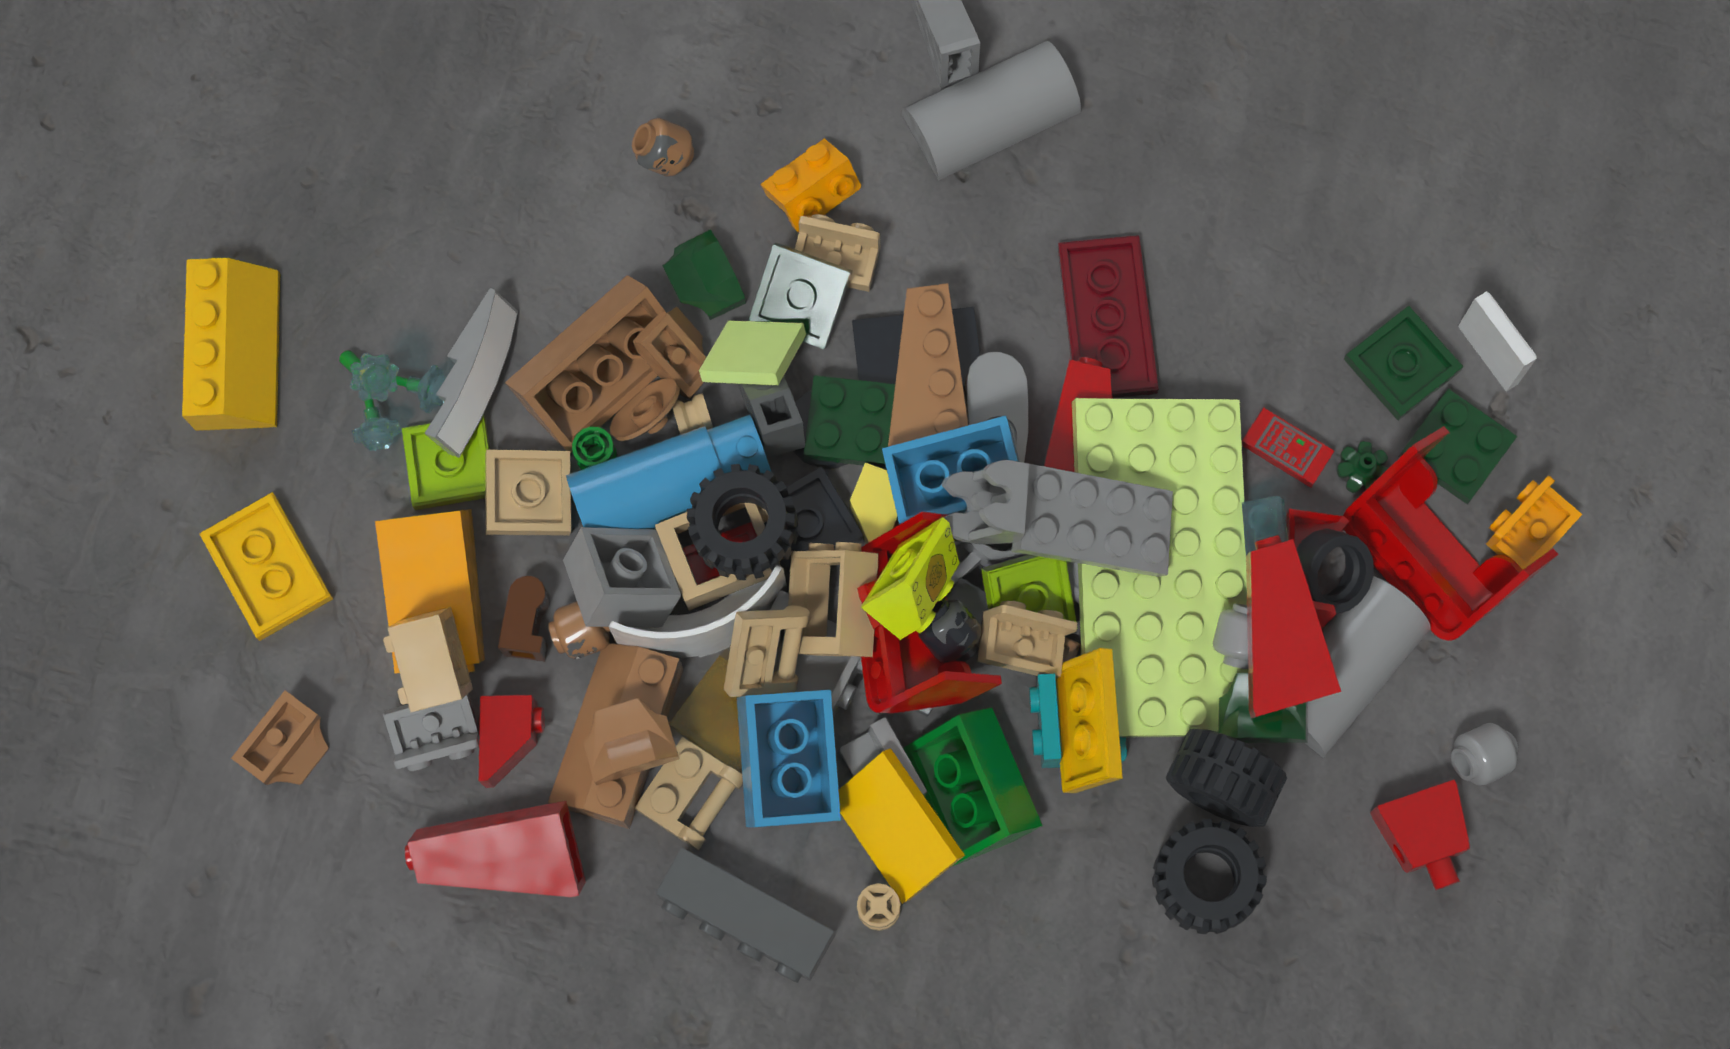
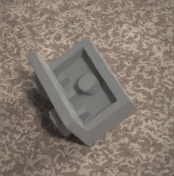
(432, 733)

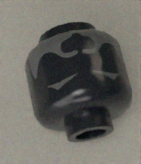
(952, 632)

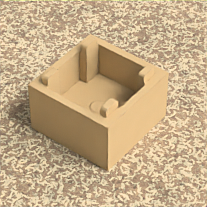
(429, 660)

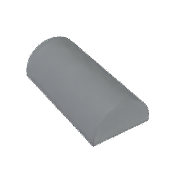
(993, 109)
(1365, 653)

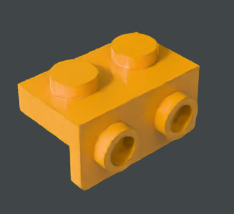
(812, 183)
(1534, 525)

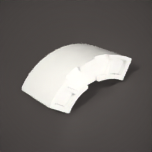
(704, 630)

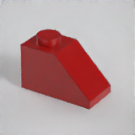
(506, 734)

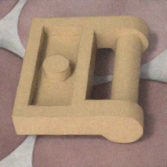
(755, 651)
(678, 786)

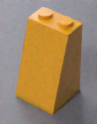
(431, 567)

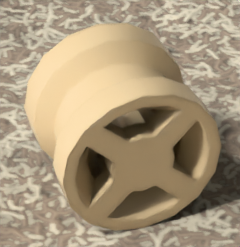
(692, 414)
(878, 900)

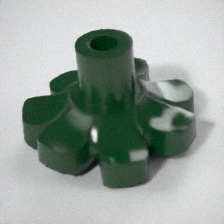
(1361, 466)

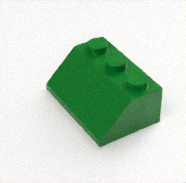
(974, 783)

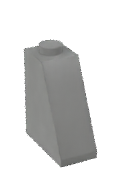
(949, 39)

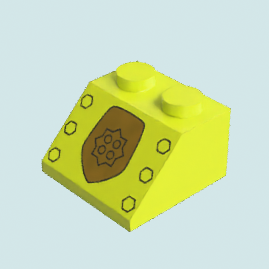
(914, 581)

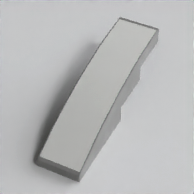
(477, 368)

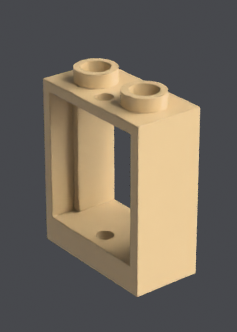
(811, 590)
(698, 595)

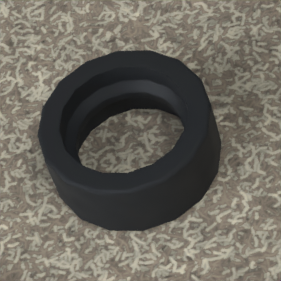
(1357, 573)

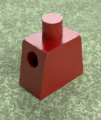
(1426, 831)

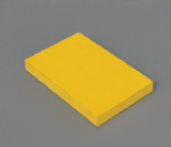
(266, 566)
(1088, 722)
(897, 826)

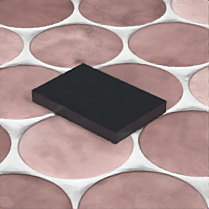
(879, 341)

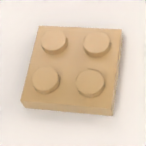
(527, 492)

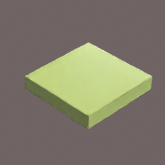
(752, 352)

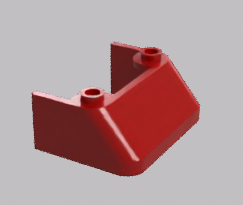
(1423, 556)
(904, 671)

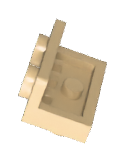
(844, 245)
(1024, 639)

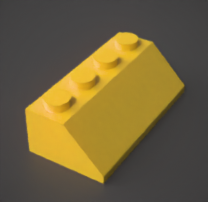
(230, 345)

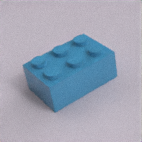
(922, 465)
(788, 758)

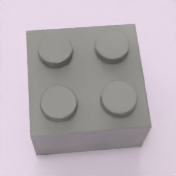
(621, 577)

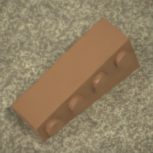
(928, 371)

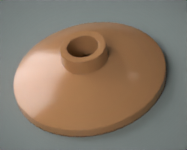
(645, 411)

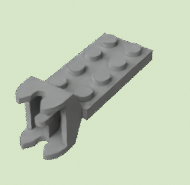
(1064, 516)

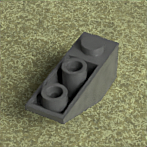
(774, 417)

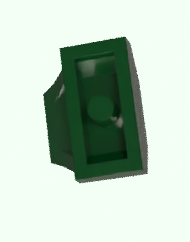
(704, 276)
(1281, 726)

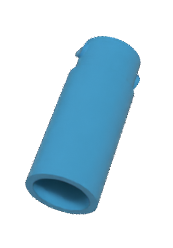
(661, 478)

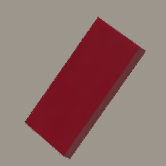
(1109, 310)

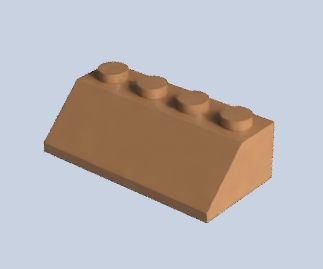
(590, 365)
(618, 676)

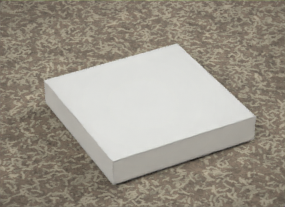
(1497, 341)

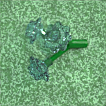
(373, 379)

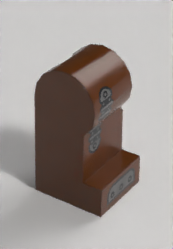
(522, 619)

